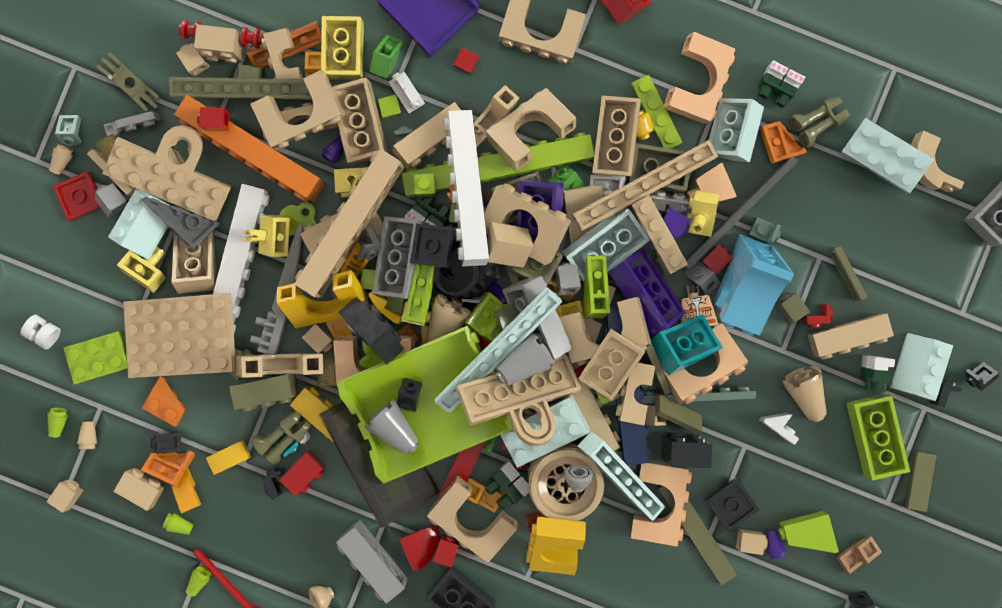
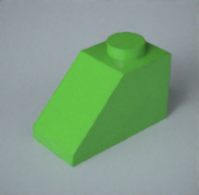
(386, 56)

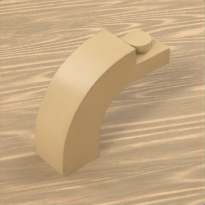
(500, 105)
(934, 177)

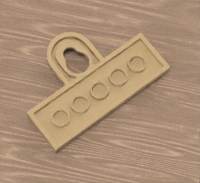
(166, 178)
(490, 399)

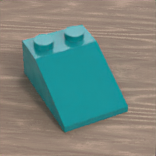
(685, 344)

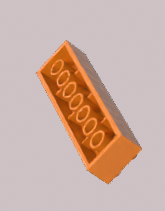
(257, 154)

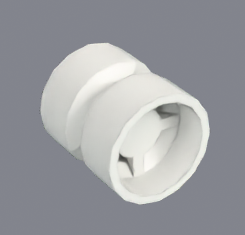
(43, 333)

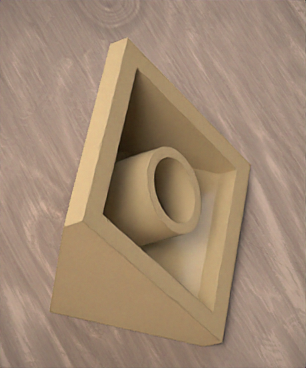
(509, 245)

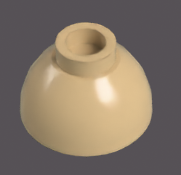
(320, 596)

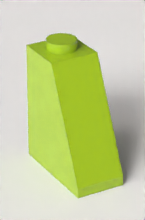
(810, 532)

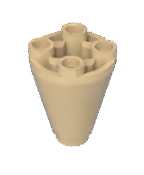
(446, 317)

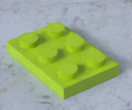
(96, 357)

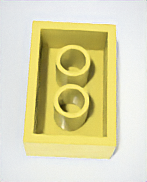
(342, 47)

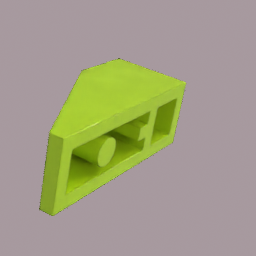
(596, 288)

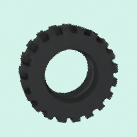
(453, 285)

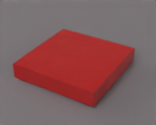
(77, 196)

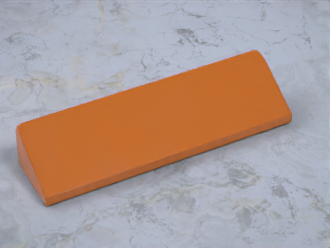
(302, 39)

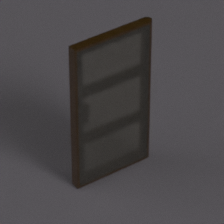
(386, 499)

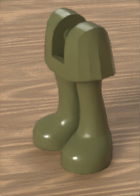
(808, 136)
(287, 425)

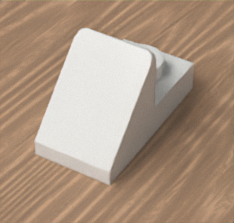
(609, 182)
(777, 423)

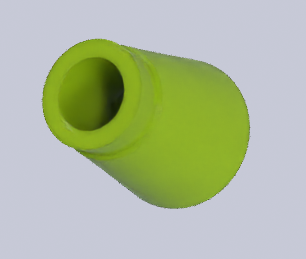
(56, 421)
(177, 524)
(198, 579)

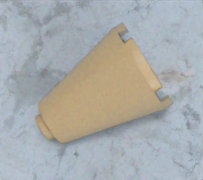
(807, 392)

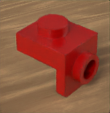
(815, 321)

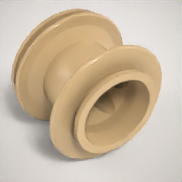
(564, 507)

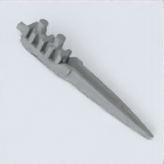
(276, 319)

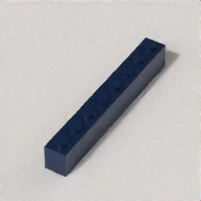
(632, 436)

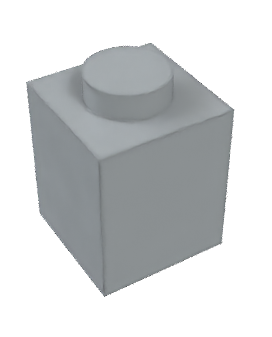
(110, 199)
(567, 279)

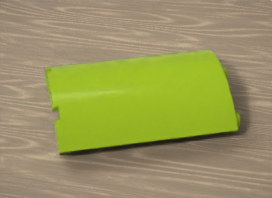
(437, 431)

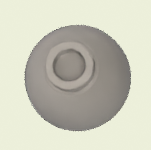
(578, 477)

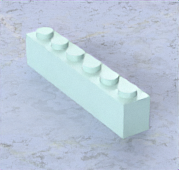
(621, 475)

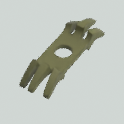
(123, 73)

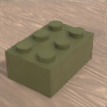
(651, 157)
(264, 392)

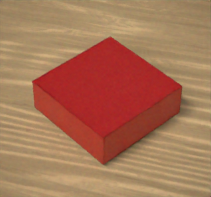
(466, 60)

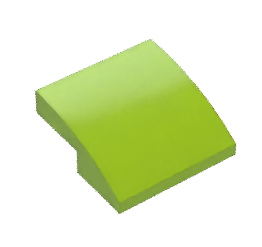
(483, 319)

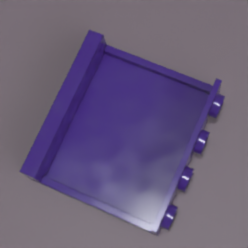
(430, 21)

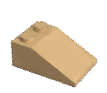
(195, 268)

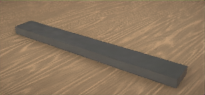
(740, 212)

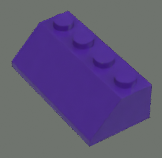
(642, 279)

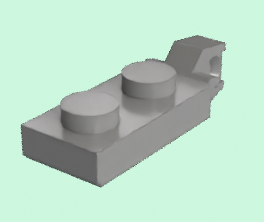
(130, 123)

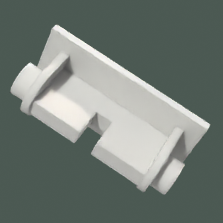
(406, 92)
(674, 201)

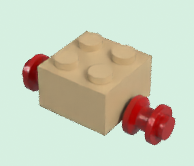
(220, 42)

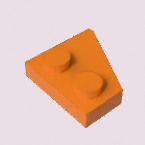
(780, 143)
(164, 403)
(168, 466)

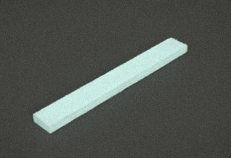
(501, 346)

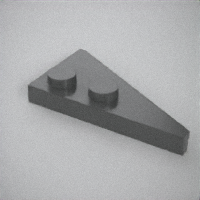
(187, 226)

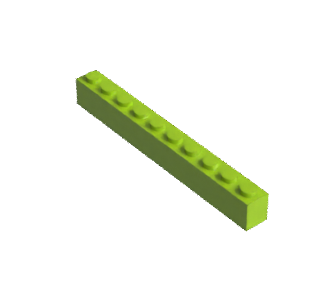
(495, 167)

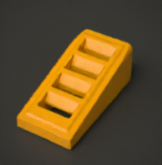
(352, 260)

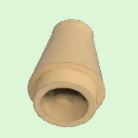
(60, 158)
(87, 436)

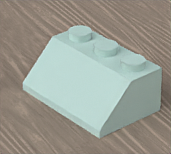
(736, 128)
(139, 226)
(921, 366)

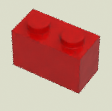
(302, 473)

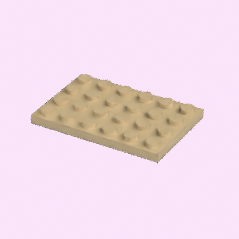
(179, 336)

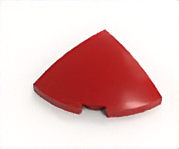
(420, 546)

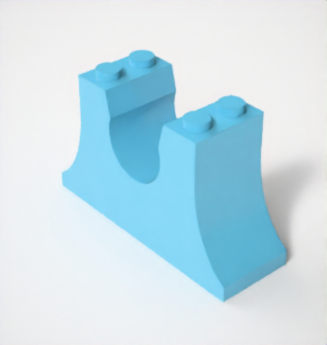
(751, 285)

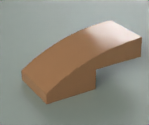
(857, 554)

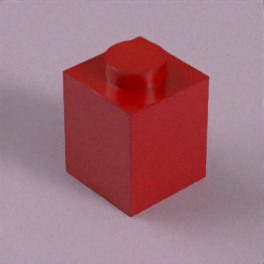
(213, 119)
(716, 258)
(446, 550)

